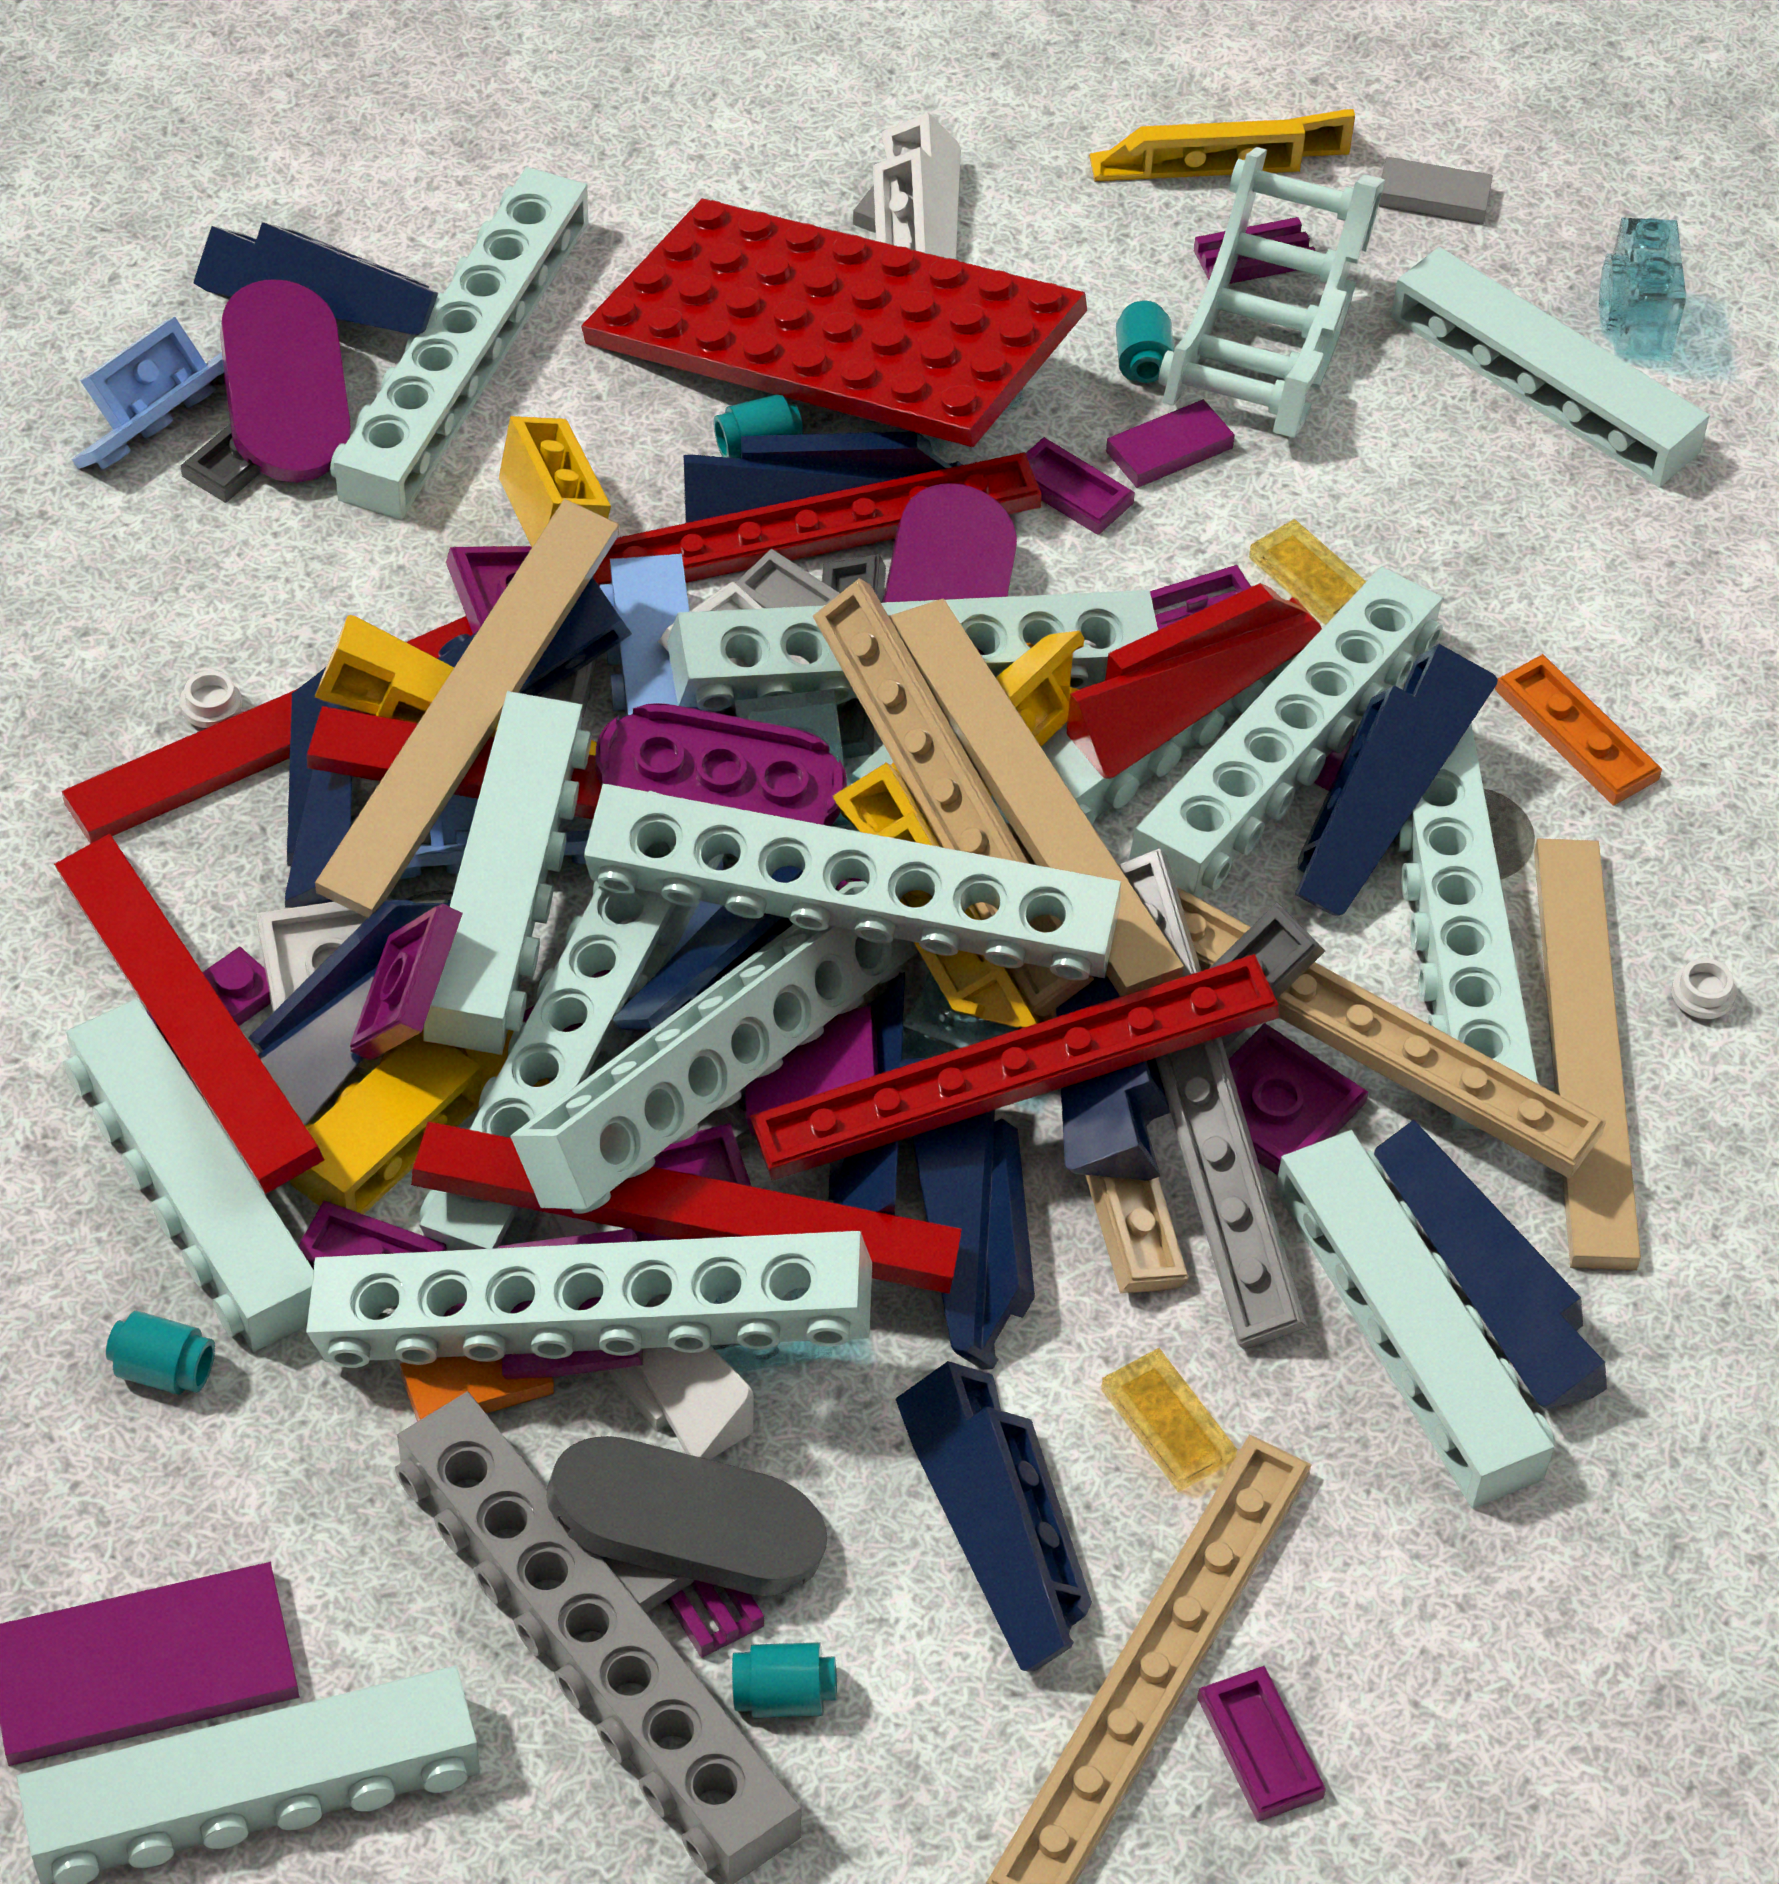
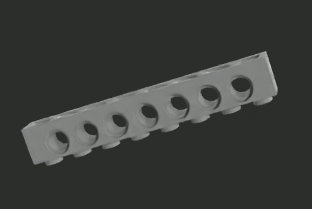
(730, 1837)

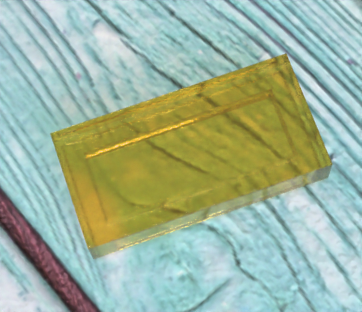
(1306, 569)
(1168, 1419)

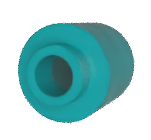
(1142, 340)
(755, 418)
(160, 1353)
(783, 1680)

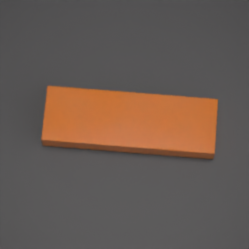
(1578, 729)

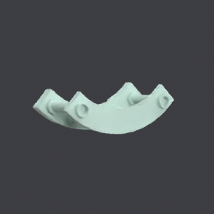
(1319, 324)

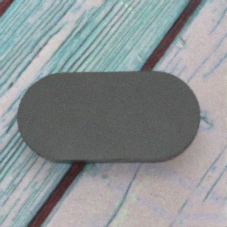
(686, 1515)

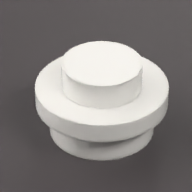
(210, 699)
(1704, 988)

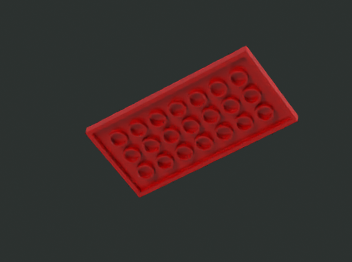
(837, 320)

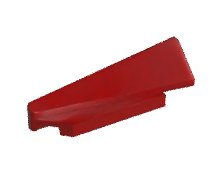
(1184, 674)

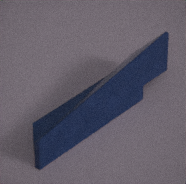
(348, 283)
(702, 961)
(1000, 1508)

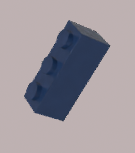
(584, 635)

